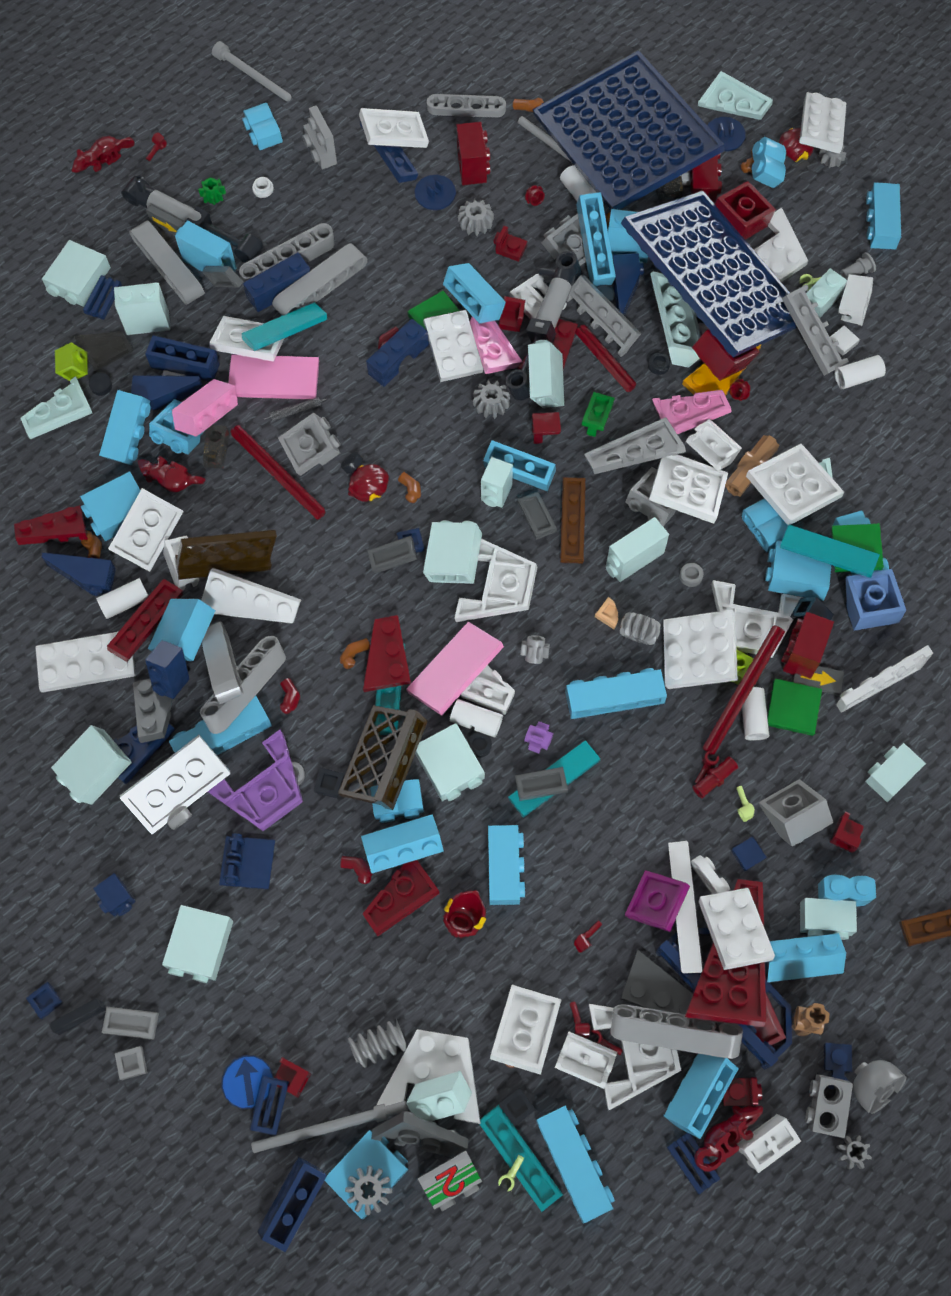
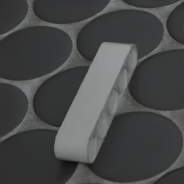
(316, 240)
(167, 262)
(320, 280)
(221, 663)
(253, 674)
(676, 1031)

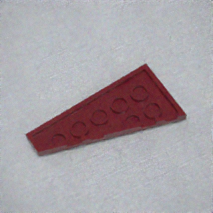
(733, 993)

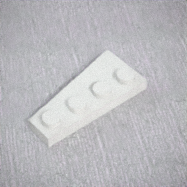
(246, 599)

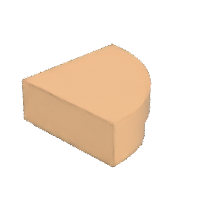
(608, 613)

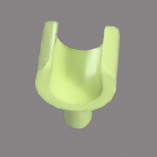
(808, 278)
(747, 811)
(512, 1172)

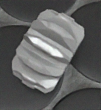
(475, 217)
(491, 399)
(640, 628)
(359, 1192)

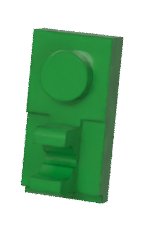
(597, 413)

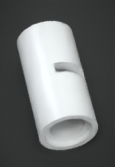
(575, 182)
(860, 372)
(122, 598)
(755, 715)
(482, 719)

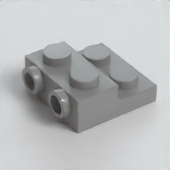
(319, 139)
(565, 238)
(310, 443)
(639, 499)

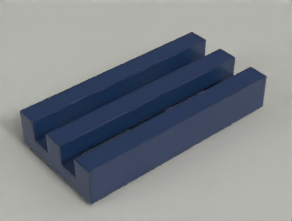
(103, 286)
(259, 1101)
(706, 1183)

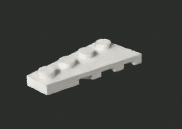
(885, 679)

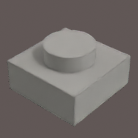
(131, 1063)

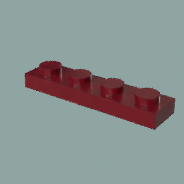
(143, 621)

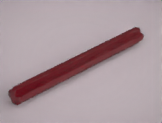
(278, 472)
(743, 689)

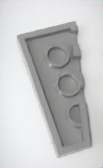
(640, 446)

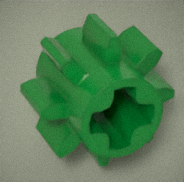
(212, 191)

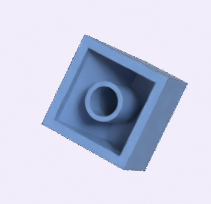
(874, 600)

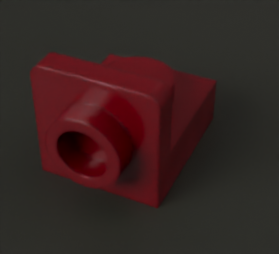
(509, 245)
(743, 1092)

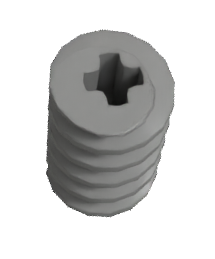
(377, 1043)

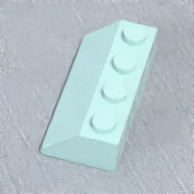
(677, 320)

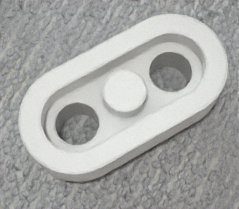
(705, 870)

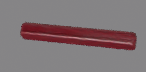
(606, 358)

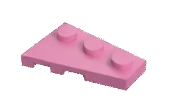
(493, 347)
(692, 411)

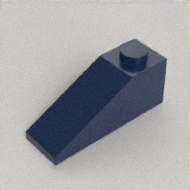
(627, 273)
(164, 389)
(90, 574)

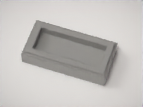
(130, 1023)

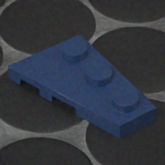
(138, 752)

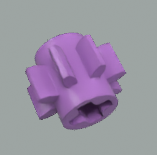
(538, 737)

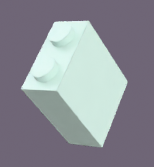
(75, 273)
(142, 308)
(546, 374)
(636, 549)
(452, 552)
(450, 763)
(90, 765)
(197, 944)

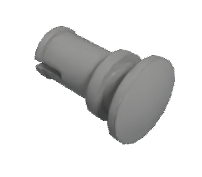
(860, 267)

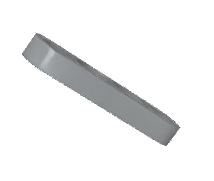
(466, 102)

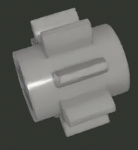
(831, 158)
(535, 649)
(860, 1156)

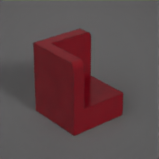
(512, 314)
(545, 425)
(847, 833)
(294, 1074)

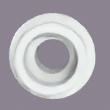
(262, 182)

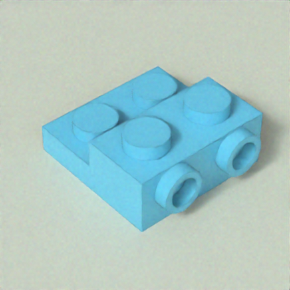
(163, 431)

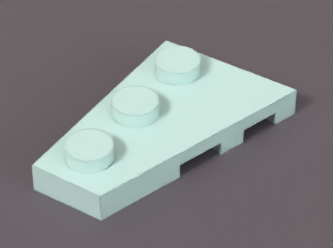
(735, 97)
(58, 411)

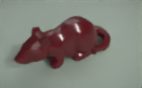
(103, 150)
(170, 477)
(723, 1137)

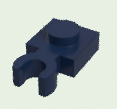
(837, 1060)

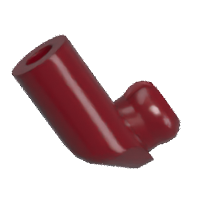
(386, 336)
(291, 698)
(360, 866)

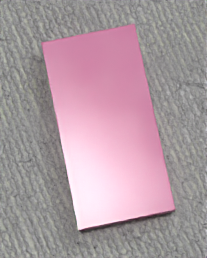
(283, 378)
(454, 668)

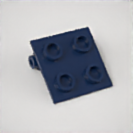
(247, 862)

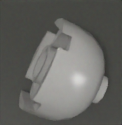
(876, 1083)

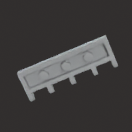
(604, 314)
(813, 330)

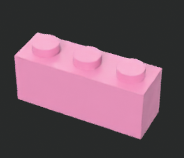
(204, 407)

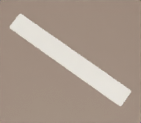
(686, 919)

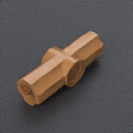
(759, 454)
(810, 1019)

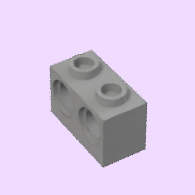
(837, 1105)

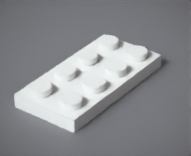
(823, 122)
(80, 663)
(175, 784)

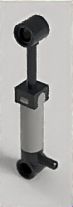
(140, 193)
(544, 324)

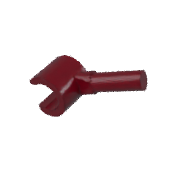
(160, 143)
(707, 764)
(582, 942)
(581, 1029)
(605, 1043)

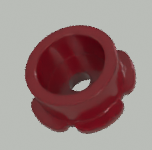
(534, 195)
(737, 393)

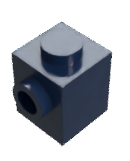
(114, 896)

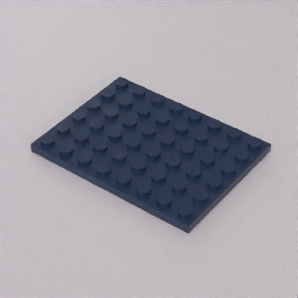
(628, 131)
(713, 271)

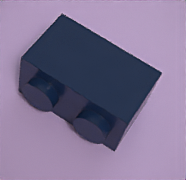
(167, 669)

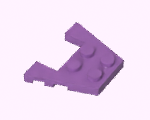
(269, 793)

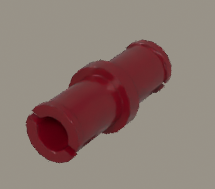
(715, 777)

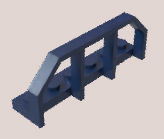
(761, 1050)

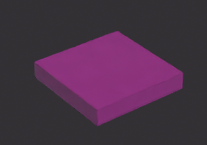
(657, 900)

